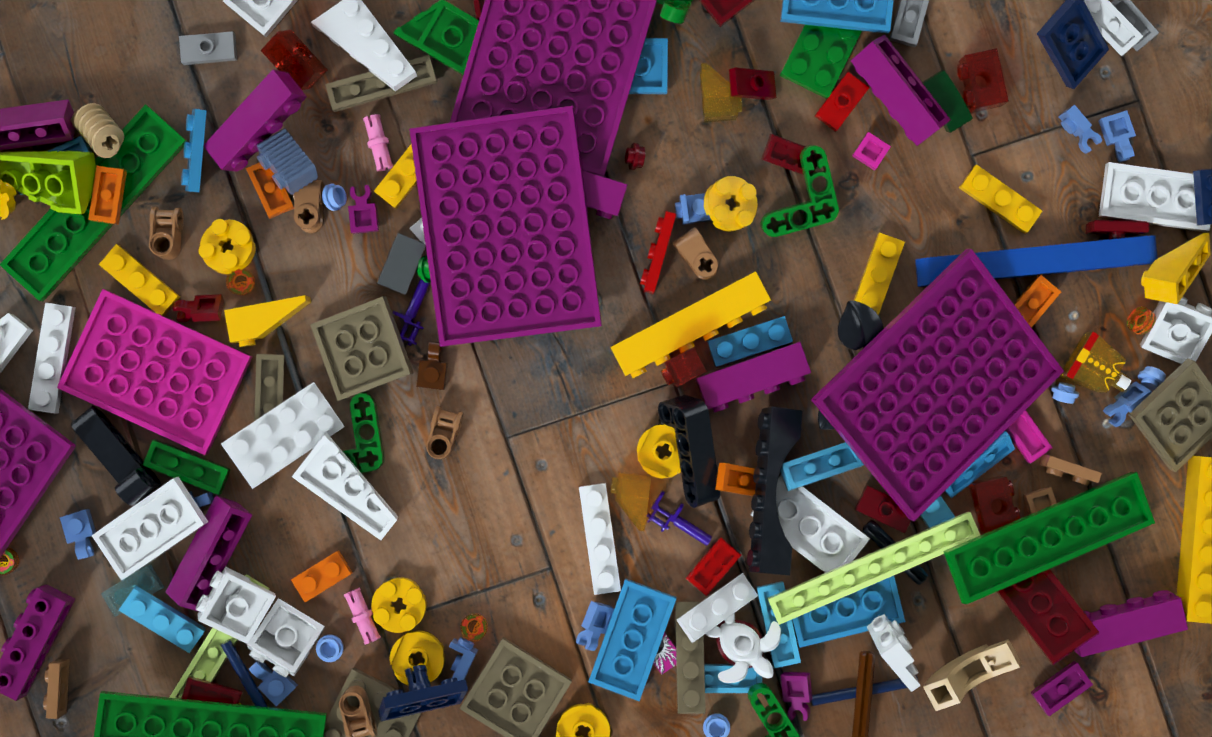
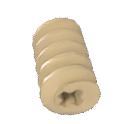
(98, 129)

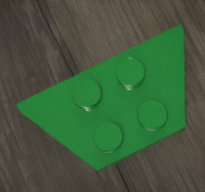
(442, 33)

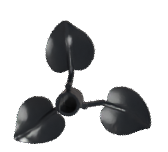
(855, 330)

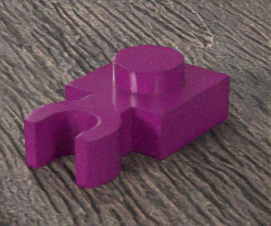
(363, 215)
(797, 690)

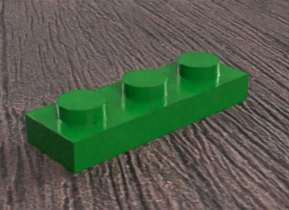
(187, 467)

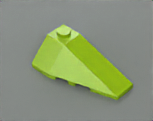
(51, 177)

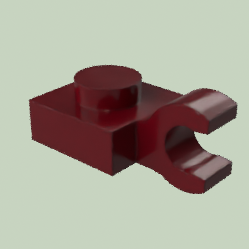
(201, 309)

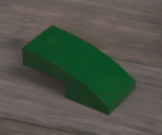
(949, 99)

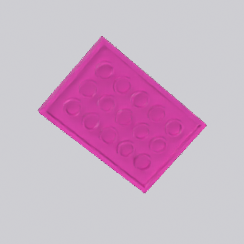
(154, 372)

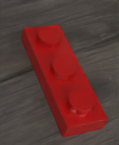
(657, 252)

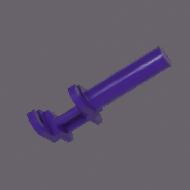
(411, 312)
(678, 521)

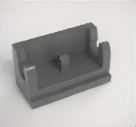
(401, 263)

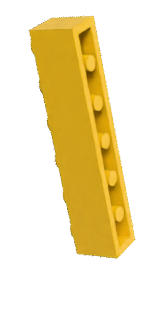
(691, 323)
(1195, 559)

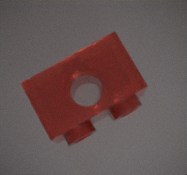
(294, 57)
(987, 66)
(682, 368)
(984, 493)

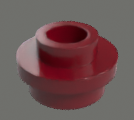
(635, 156)

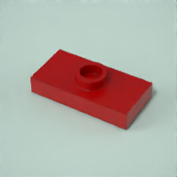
(841, 101)
(713, 566)

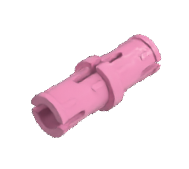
(378, 142)
(362, 616)

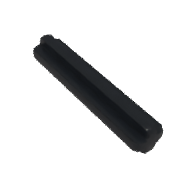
(882, 539)

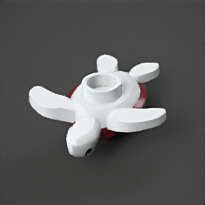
(744, 648)

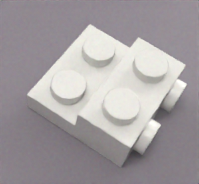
(1179, 330)
(234, 605)
(284, 638)
(894, 649)

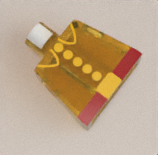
(1095, 365)

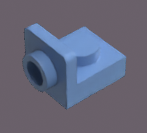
(691, 209)
(462, 663)

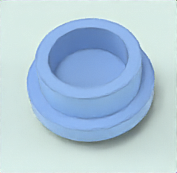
(334, 197)
(1151, 377)
(1064, 393)
(329, 648)
(716, 726)

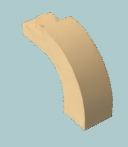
(960, 675)

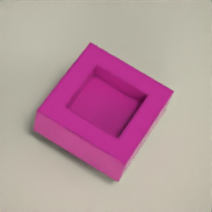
(871, 151)

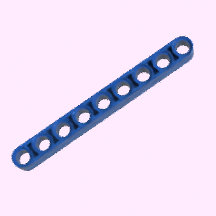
(1051, 258)

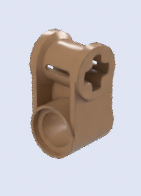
(308, 202)
(166, 226)
(694, 250)
(444, 431)
(357, 719)

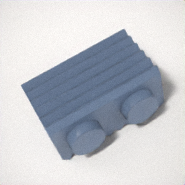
(287, 161)

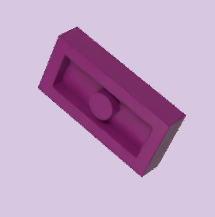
(1061, 688)

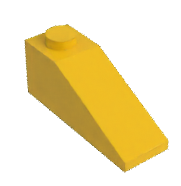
(1175, 271)
(259, 320)

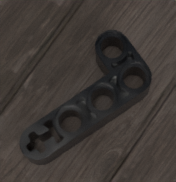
(695, 447)
(116, 455)

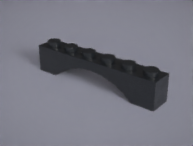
(769, 547)

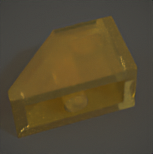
(716, 96)
(632, 496)

